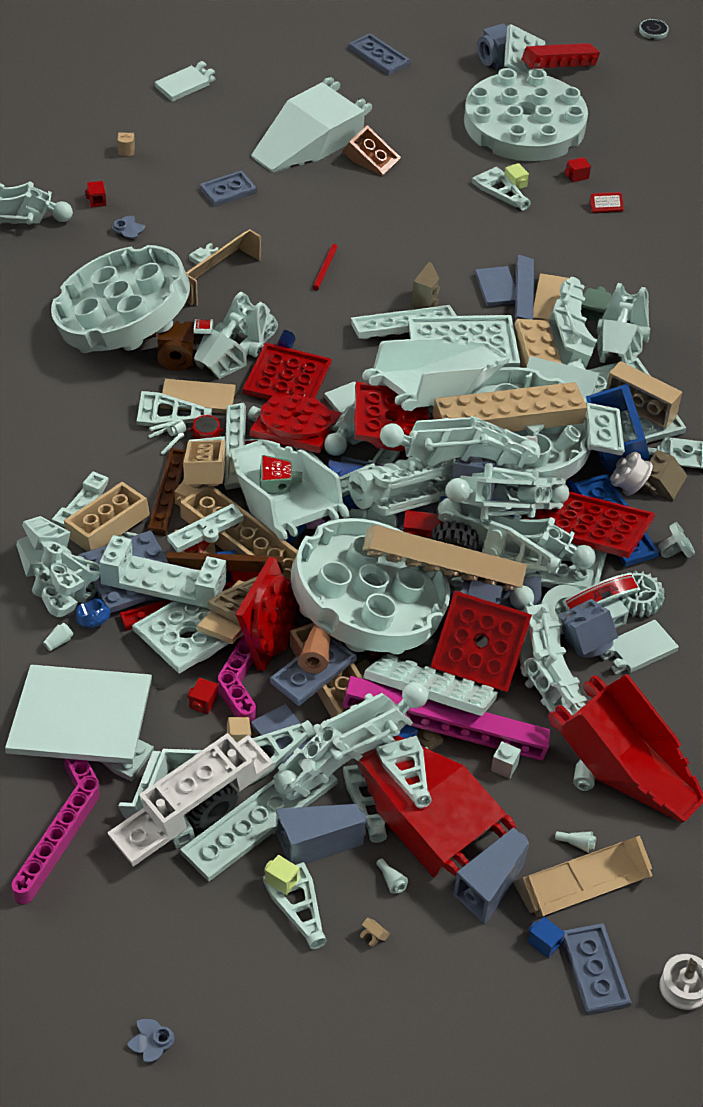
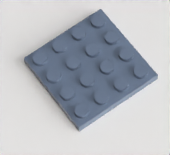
(143, 546)

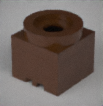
(177, 346)

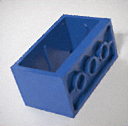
(621, 398)

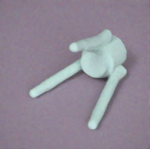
(174, 428)

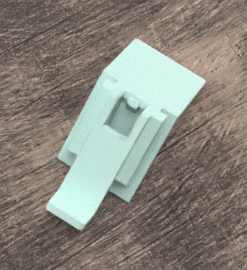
(158, 767)

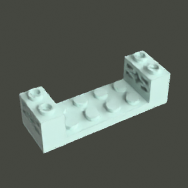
(160, 579)

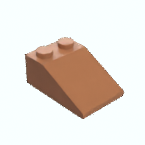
(371, 152)

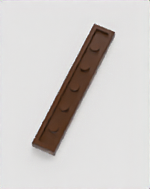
(165, 497)
(234, 562)

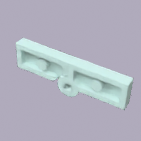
(205, 528)

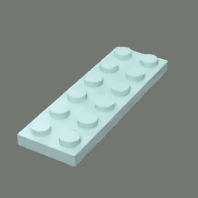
(393, 322)

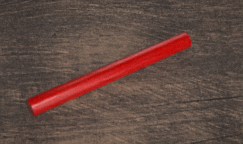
(325, 266)

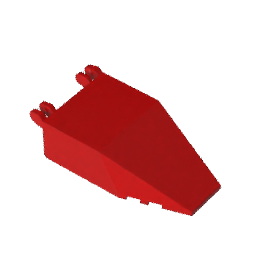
(630, 747)
(451, 822)

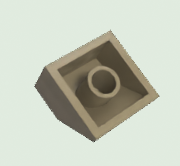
(426, 288)
(666, 475)

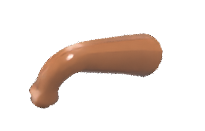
(315, 652)

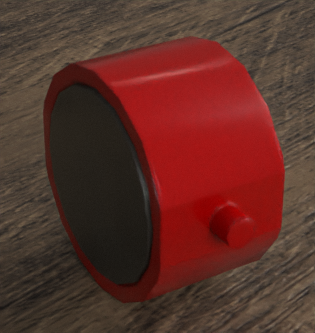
(206, 427)

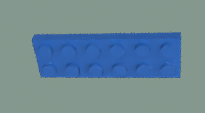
(601, 488)

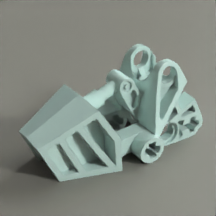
(613, 330)
(220, 350)
(47, 551)

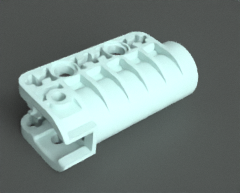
(399, 485)

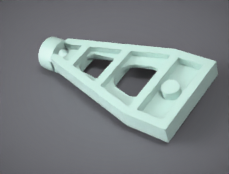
(495, 175)
(149, 406)
(495, 544)
(296, 736)
(402, 751)
(129, 771)
(375, 823)
(312, 926)

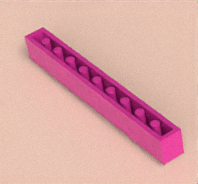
(457, 723)

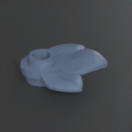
(128, 227)
(148, 1040)

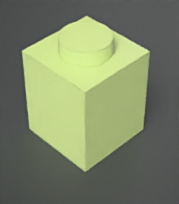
(517, 175)
(282, 874)

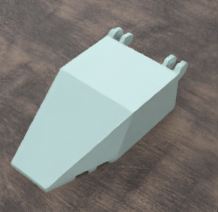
(311, 127)
(433, 368)
(307, 501)

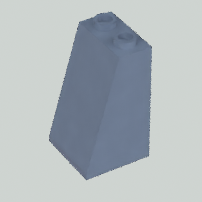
(319, 831)
(489, 875)

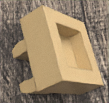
(375, 930)

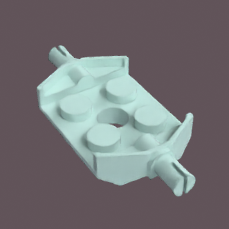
(675, 448)

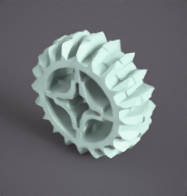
(650, 596)

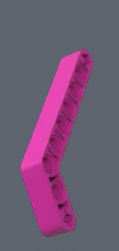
(231, 680)
(26, 884)

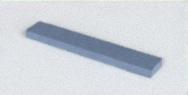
(524, 288)

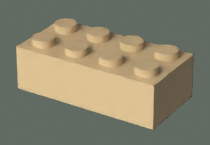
(535, 340)
(651, 397)
(204, 463)
(107, 516)

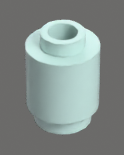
(583, 777)

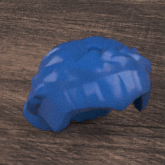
(92, 613)

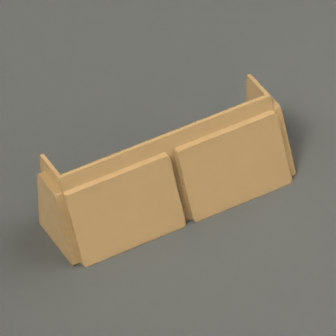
(247, 242)
(584, 877)

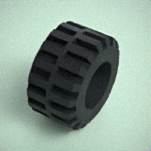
(456, 534)
(213, 808)

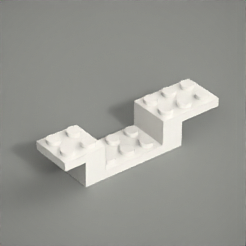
(183, 790)

